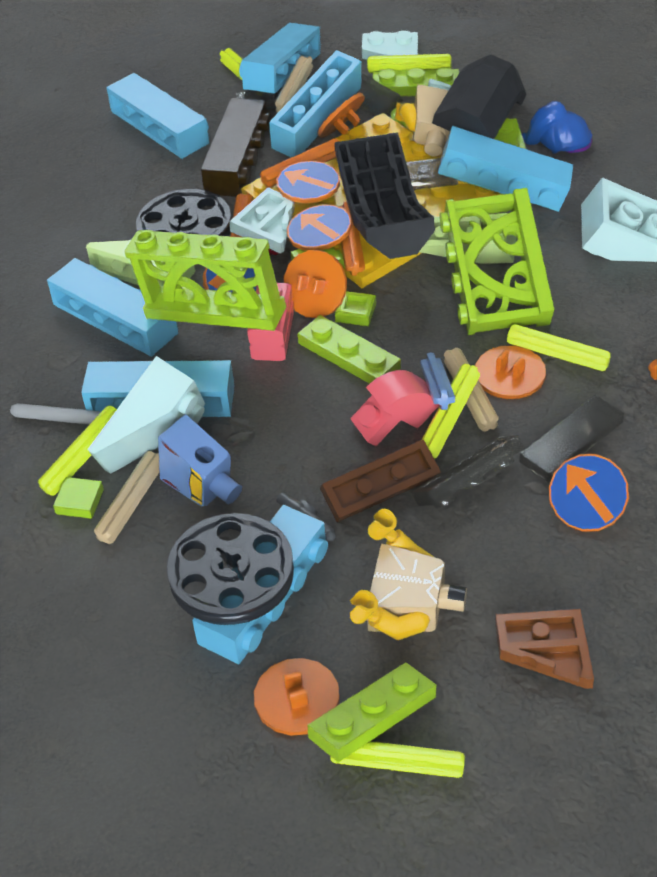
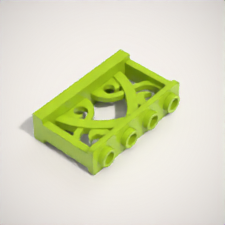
(521, 224)
(186, 300)

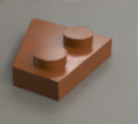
(547, 644)

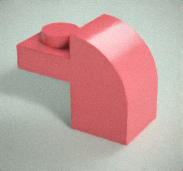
(394, 398)

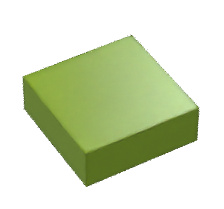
(356, 309)
(78, 497)

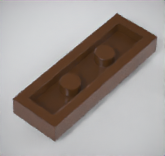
(380, 480)

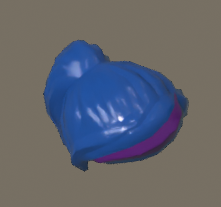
(558, 129)

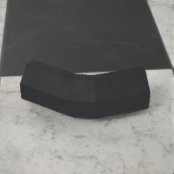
(481, 97)
(383, 195)

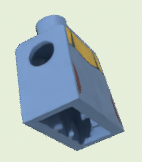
(196, 464)

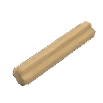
(295, 81)
(478, 401)
(128, 498)

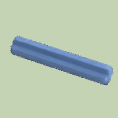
(437, 381)

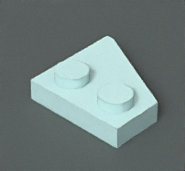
(386, 44)
(265, 219)

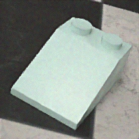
(619, 223)
(146, 412)

